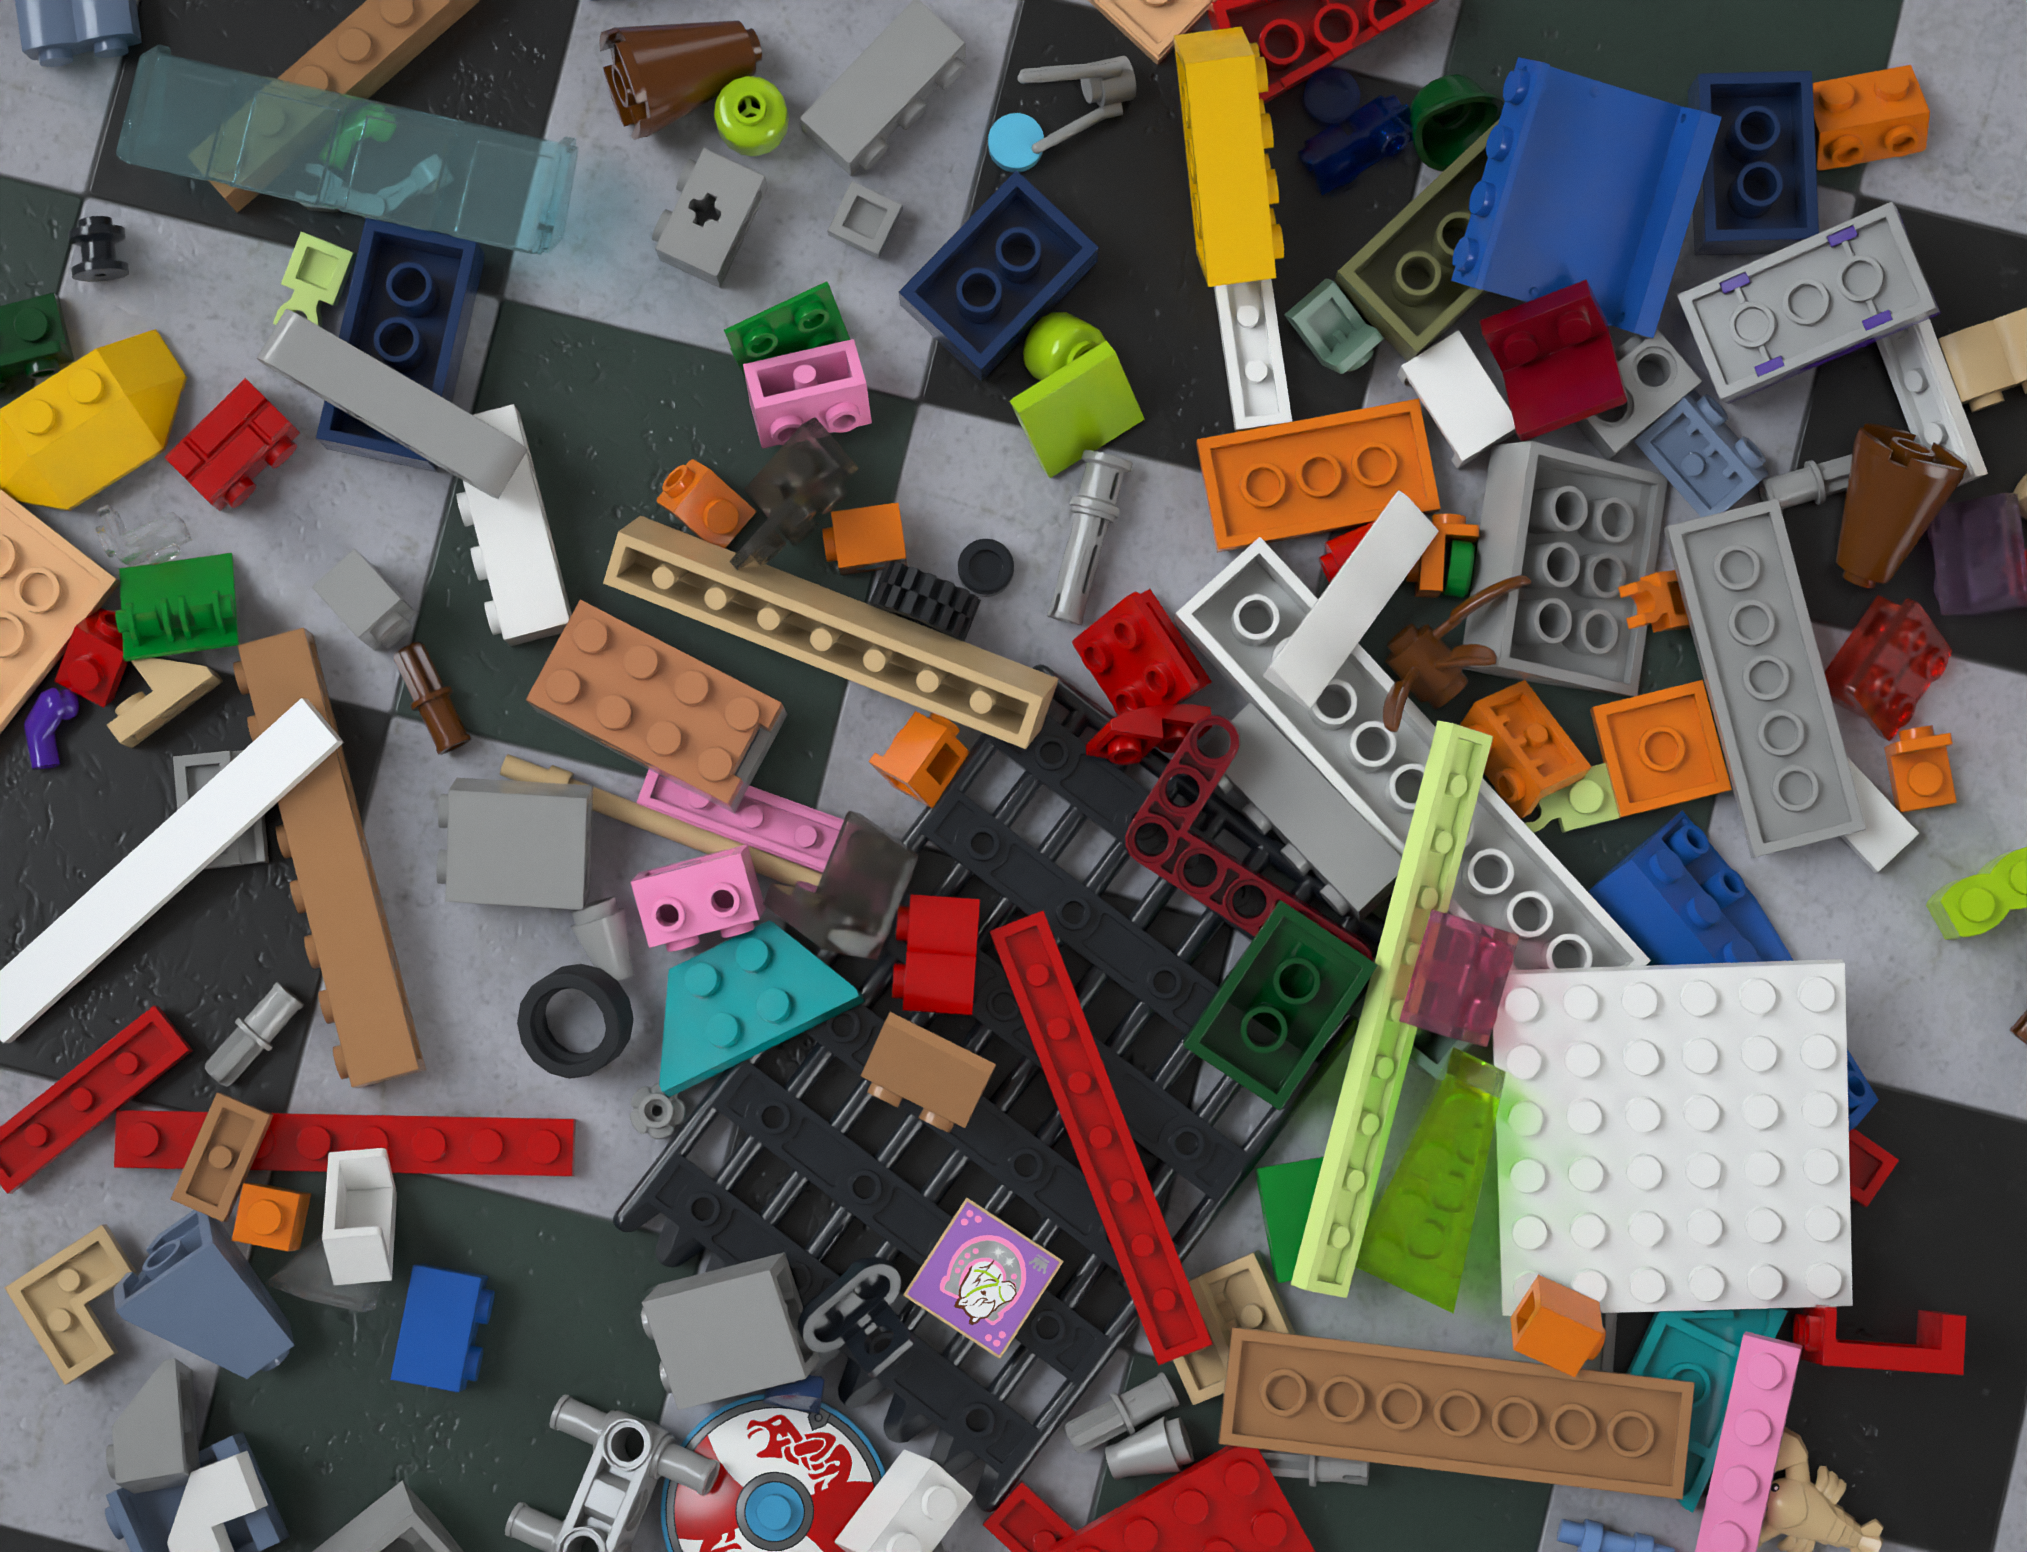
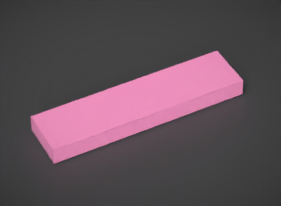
(760, 820)

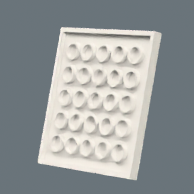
(1675, 1135)

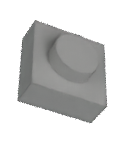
(865, 219)

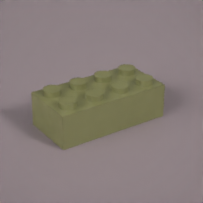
(1407, 268)

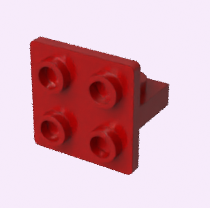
(1140, 656)

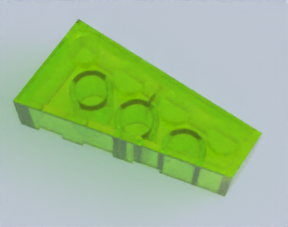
(1431, 1193)

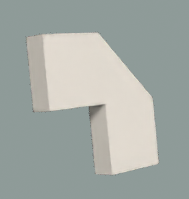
(213, 1497)

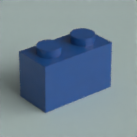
(441, 1328)

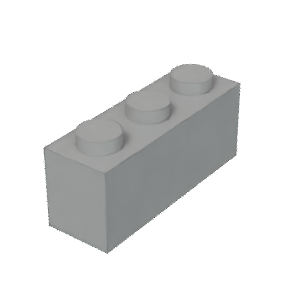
(885, 88)

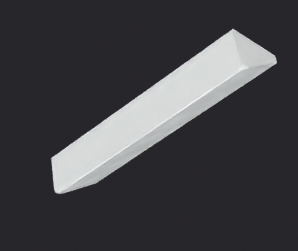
(1352, 601)

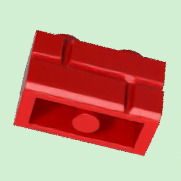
(234, 447)

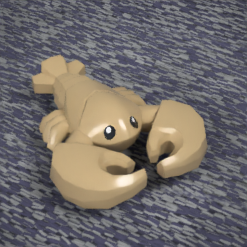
(1811, 1510)

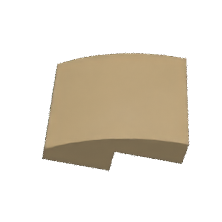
(1229, 1296)

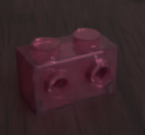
(1459, 978)

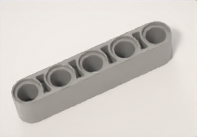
(392, 404)

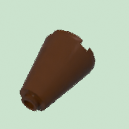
(674, 68)
(1891, 500)

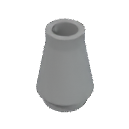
(604, 936)
(1152, 1450)

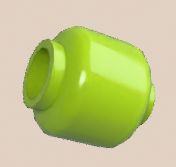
(756, 98)
(1057, 342)

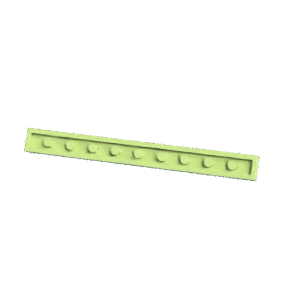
(1381, 1040)

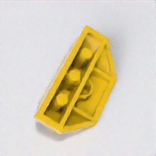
(90, 423)

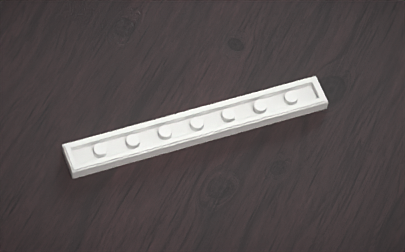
(162, 865)

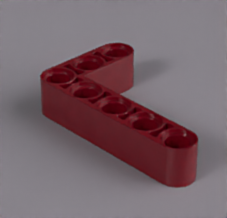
(1185, 843)

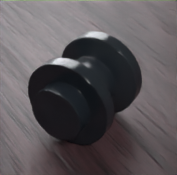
(97, 241)

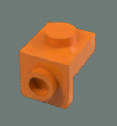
(705, 503)
(1429, 568)

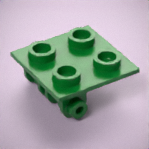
(788, 327)
(178, 607)

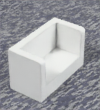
(1459, 398)
(359, 1216)

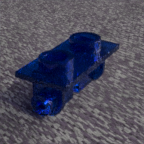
(1380, 132)

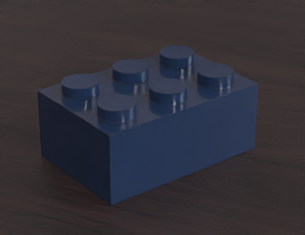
(1761, 165)
(998, 275)

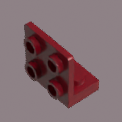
(1555, 360)

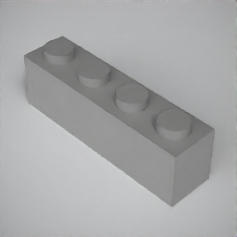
(1307, 815)

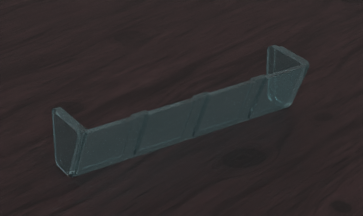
(348, 153)

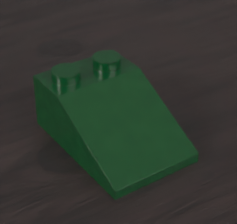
(1279, 1005)

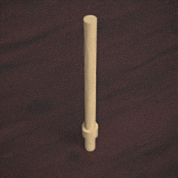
(660, 823)

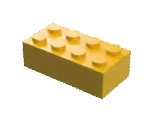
(1226, 156)

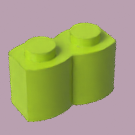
(1981, 900)

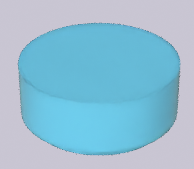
(1012, 142)

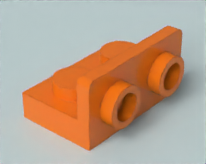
(1528, 747)

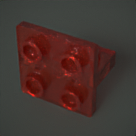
(1888, 665)

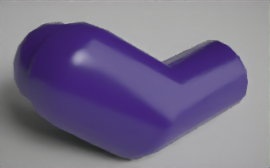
(43, 721)

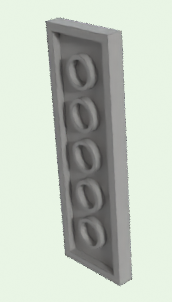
(1764, 678)

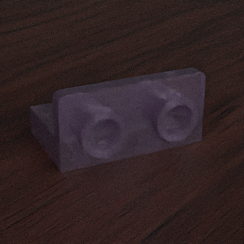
(1979, 556)

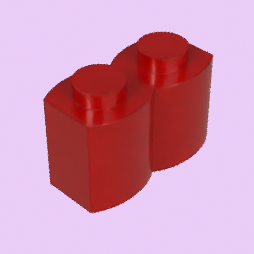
(939, 954)

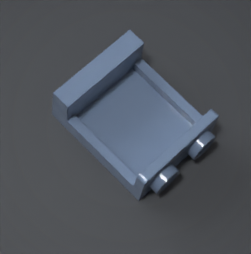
(148, 1516)

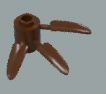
(1429, 665)

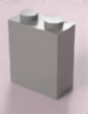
(516, 843)
(728, 1331)

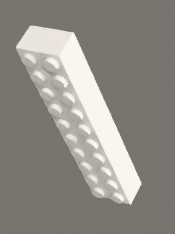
(1504, 871)

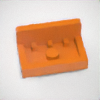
(1869, 117)

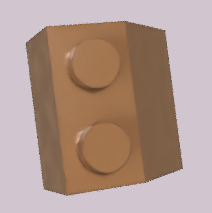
(926, 1071)

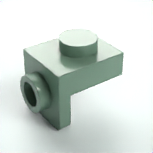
(1333, 328)

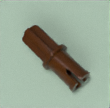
(431, 698)

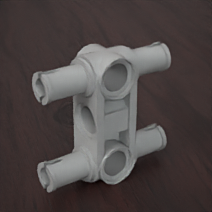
(613, 1486)

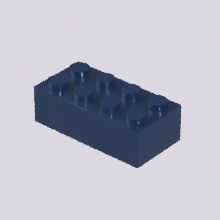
(411, 312)

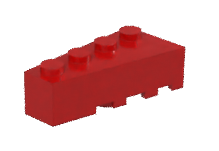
(1309, 34)

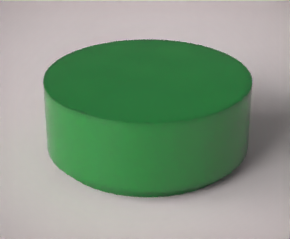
(1458, 568)

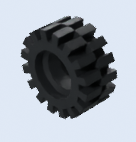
(925, 600)

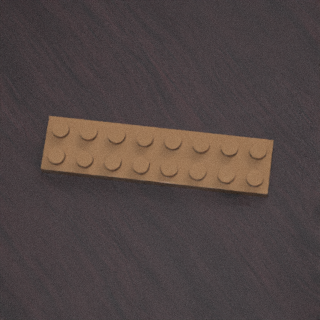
(1456, 1413)

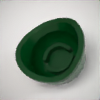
(1450, 118)

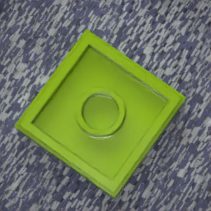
(1077, 409)

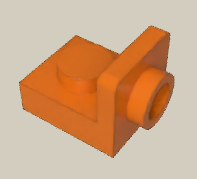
(1920, 770)

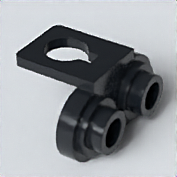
(854, 1309)

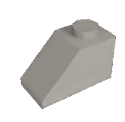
(157, 1433)

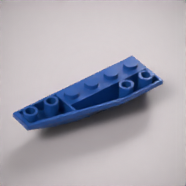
(1694, 909)

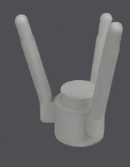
(1101, 81)

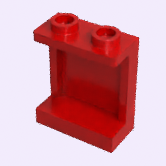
(1937, 1346)

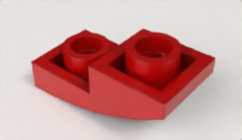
(1137, 732)

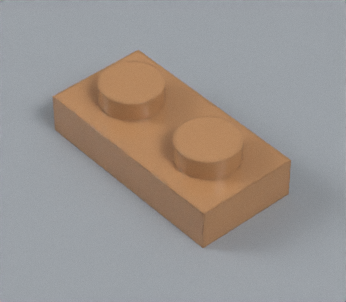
(222, 1157)

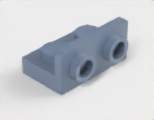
(1703, 454)

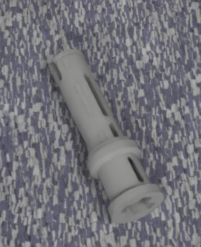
(1093, 512)

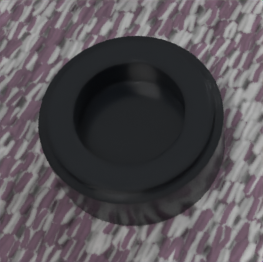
(985, 567)

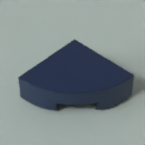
(801, 1395)

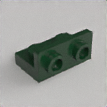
(33, 338)

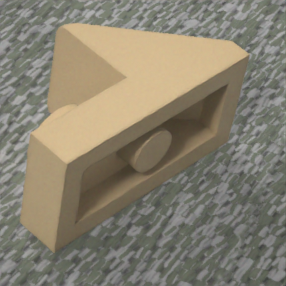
(174, 689)

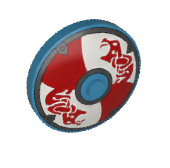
(781, 1482)

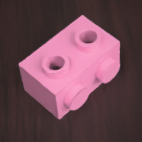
(806, 385)
(699, 898)

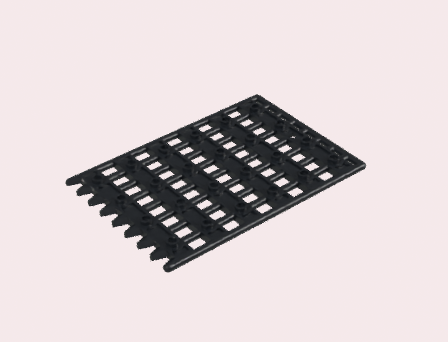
(924, 1381)

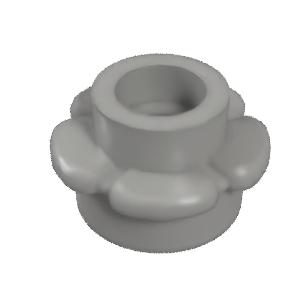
(657, 1126)

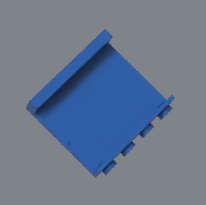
(1583, 190)

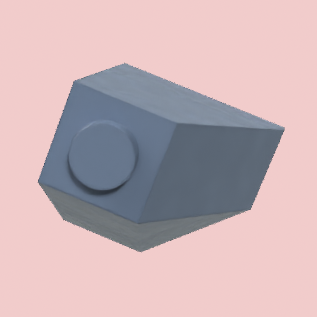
(206, 1298)

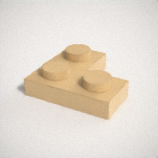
(57, 1301)

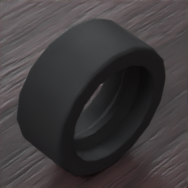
(541, 1043)

